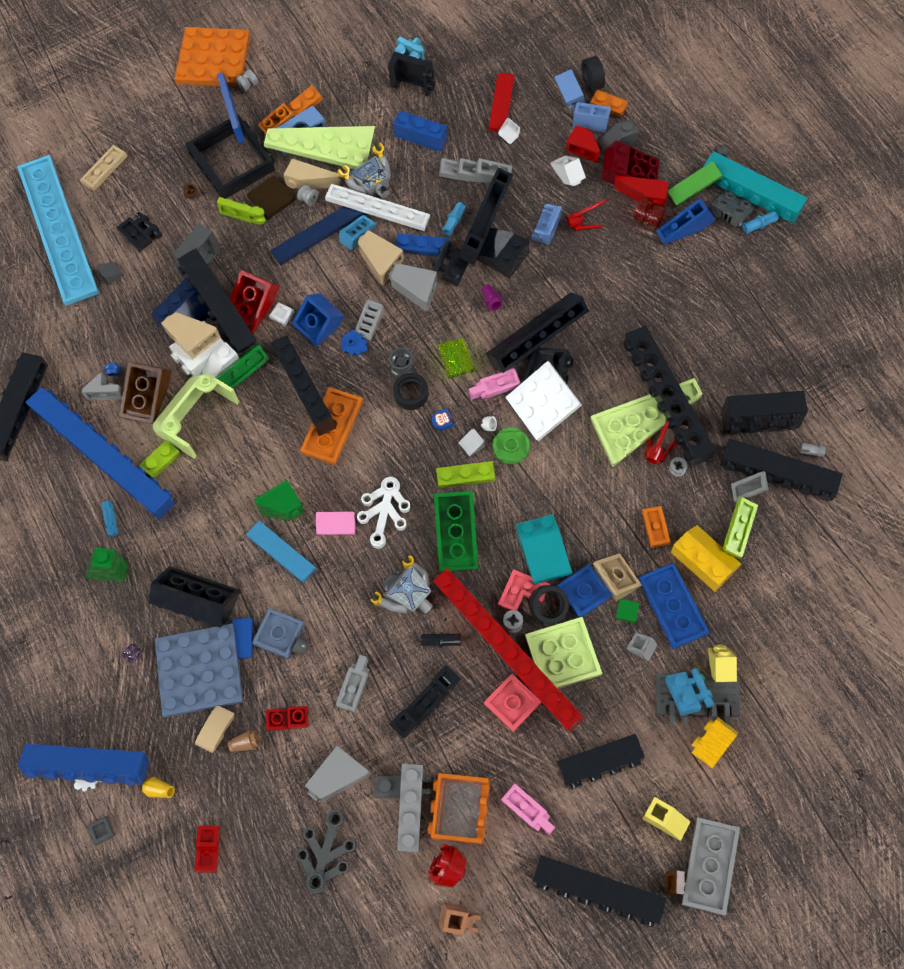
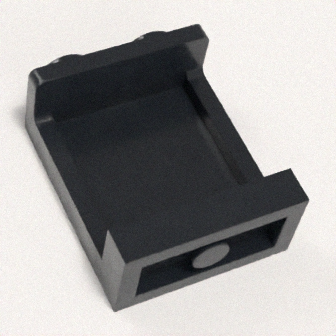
(411, 71)

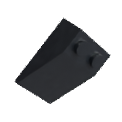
(503, 251)

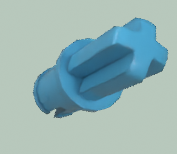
(454, 219)
(760, 222)

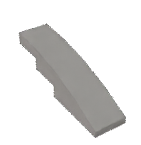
(469, 170)

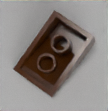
(144, 391)

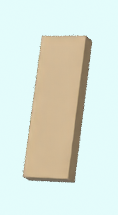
(103, 168)

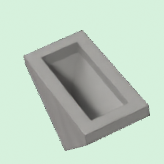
(750, 486)

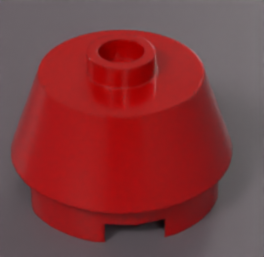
(447, 867)

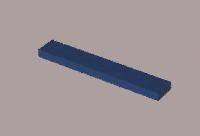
(315, 234)

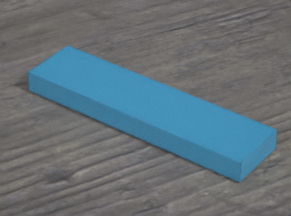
(281, 551)

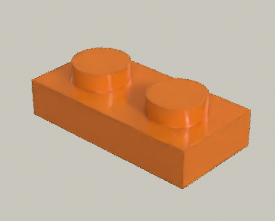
(604, 99)
(656, 526)

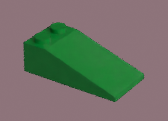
(456, 531)

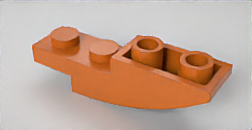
(283, 113)

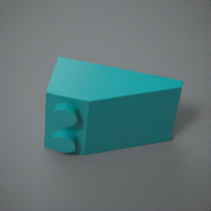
(543, 549)

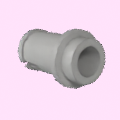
(813, 449)

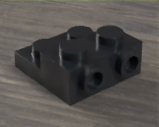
(559, 358)

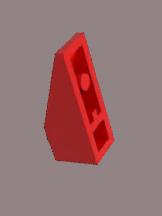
(642, 188)

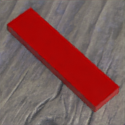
(501, 101)

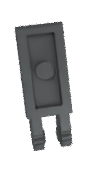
(390, 786)

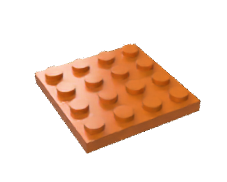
(210, 52)

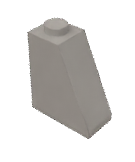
(414, 283)
(336, 775)

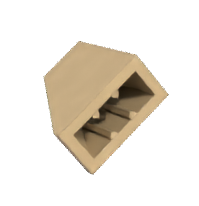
(379, 255)
(190, 333)

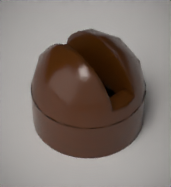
(186, 190)

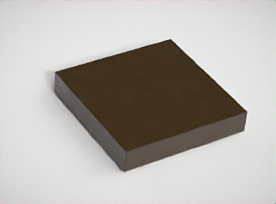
(271, 197)

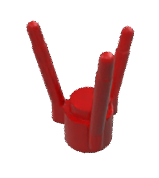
(575, 219)
(654, 454)

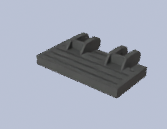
(724, 696)

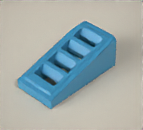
(351, 240)

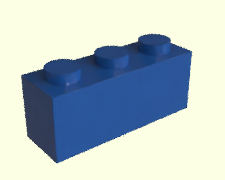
(420, 131)

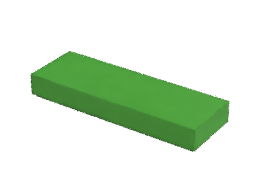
(695, 183)

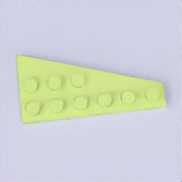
(633, 423)

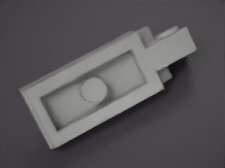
(353, 685)

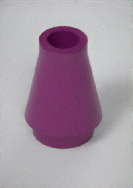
(492, 298)

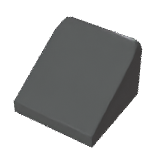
(110, 272)

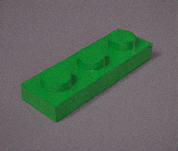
(243, 366)

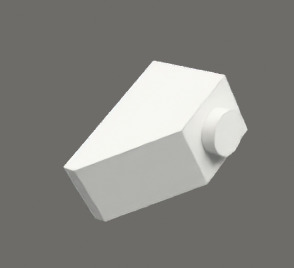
(569, 170)
(220, 360)

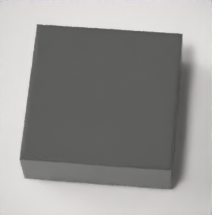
(101, 830)

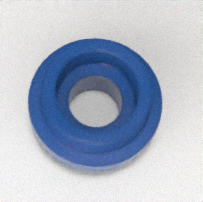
(112, 369)

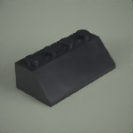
(193, 596)

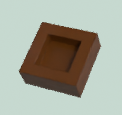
(675, 882)

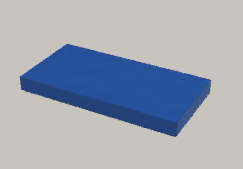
(673, 606)

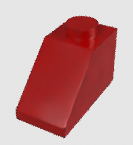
(583, 144)

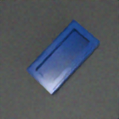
(244, 637)

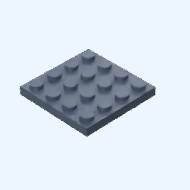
(198, 670)

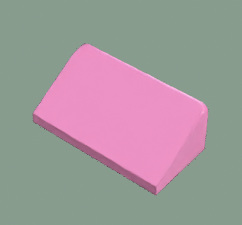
(335, 523)

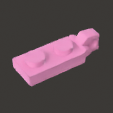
(495, 385)
(527, 809)

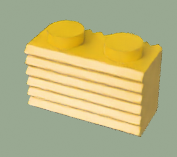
(714, 742)

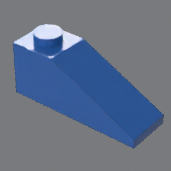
(688, 222)

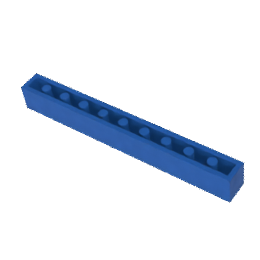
(99, 452)

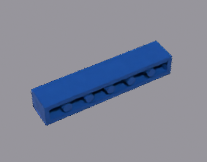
(83, 764)

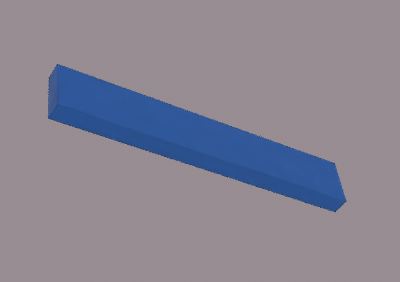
(230, 107)

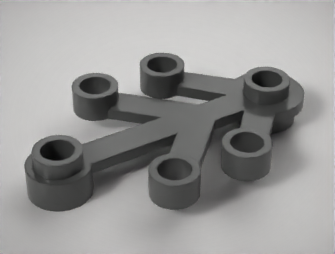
(324, 855)

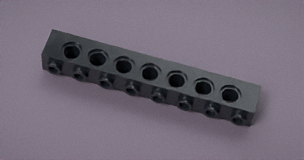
(693, 453)

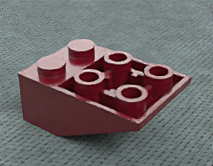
(629, 162)

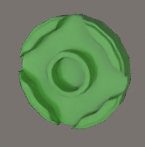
(511, 445)

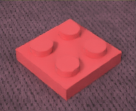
(512, 702)

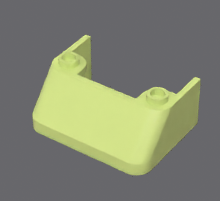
(168, 422)

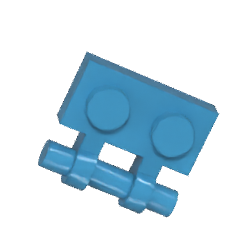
(683, 694)

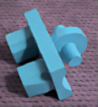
(410, 47)

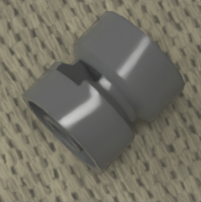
(401, 362)

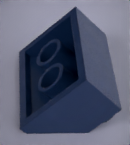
(182, 301)

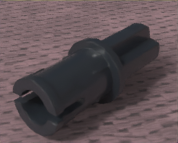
(441, 639)

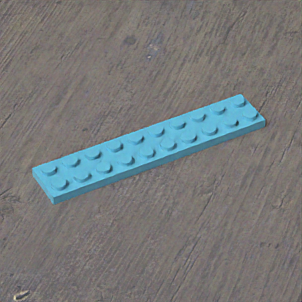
(58, 230)

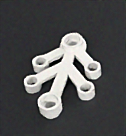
(384, 508)

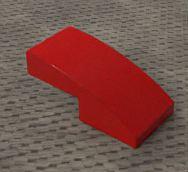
(207, 849)

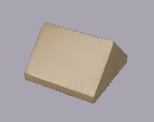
(617, 576)

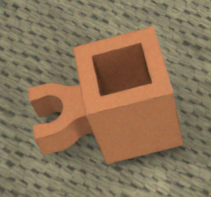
(455, 919)

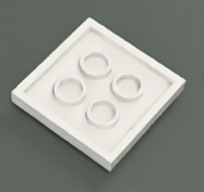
(543, 401)

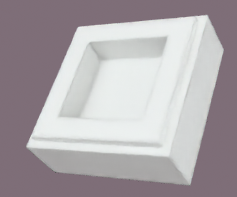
(281, 314)

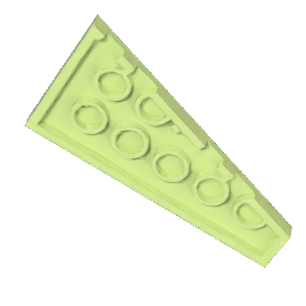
(327, 144)

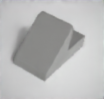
(100, 390)

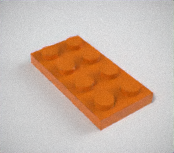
(344, 411)

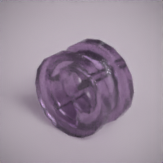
(132, 653)

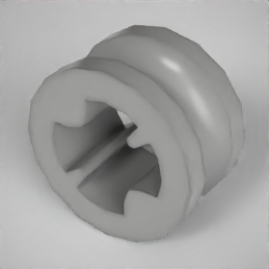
(678, 473)

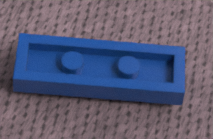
(420, 244)

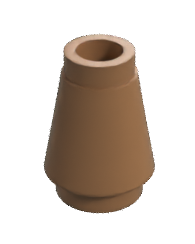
(246, 741)

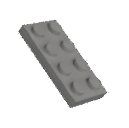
(710, 866)

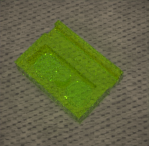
(455, 358)

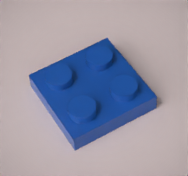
(585, 591)

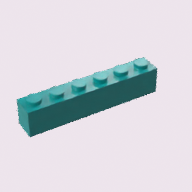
(758, 189)

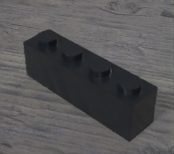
(600, 761)

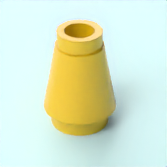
(157, 788)

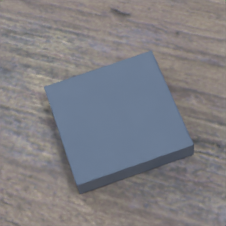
(278, 633)

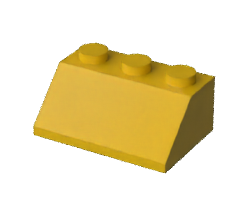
(705, 557)

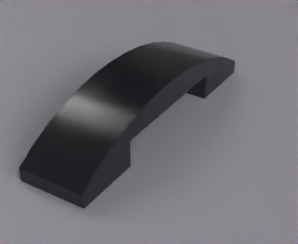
(426, 702)

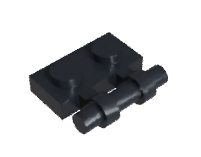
(135, 235)
(456, 267)

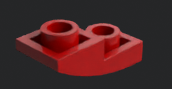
(287, 718)

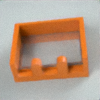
(459, 809)

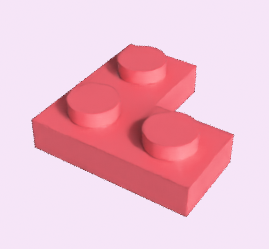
(518, 586)

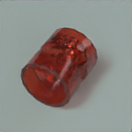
(648, 213)

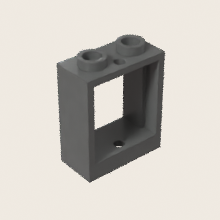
(203, 240)

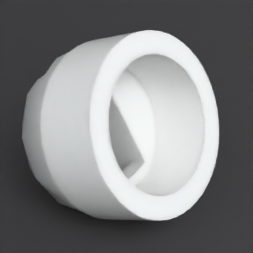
(489, 423)

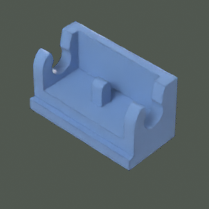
(569, 88)
(591, 117)
(547, 224)

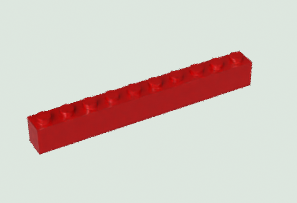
(509, 650)

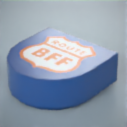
(441, 420)

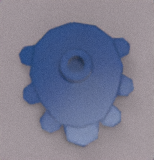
(353, 343)

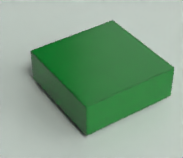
(627, 611)

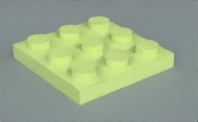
(564, 653)

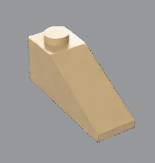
(301, 173)

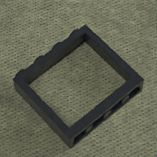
(218, 134)

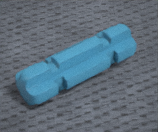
(109, 518)

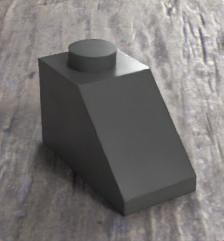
(623, 132)

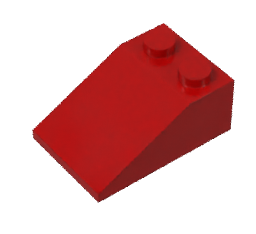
(253, 298)

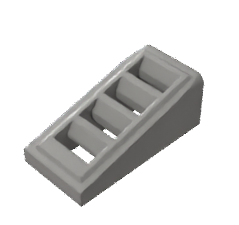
(372, 309)

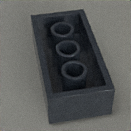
(764, 412)

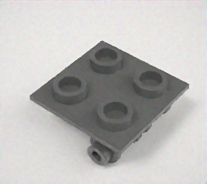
(732, 206)

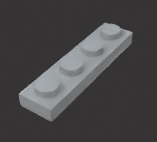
(410, 807)

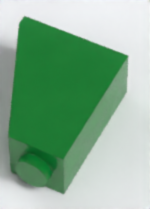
(106, 565)

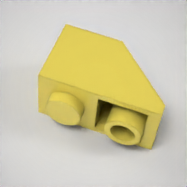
(722, 664)
(666, 818)

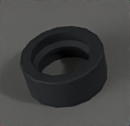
(593, 73)
(406, 379)
(563, 606)

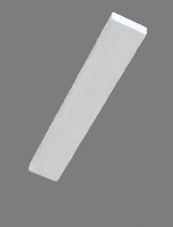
(377, 207)

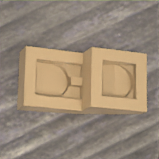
(214, 729)

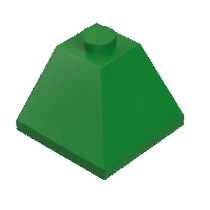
(280, 503)

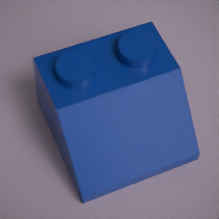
(317, 318)

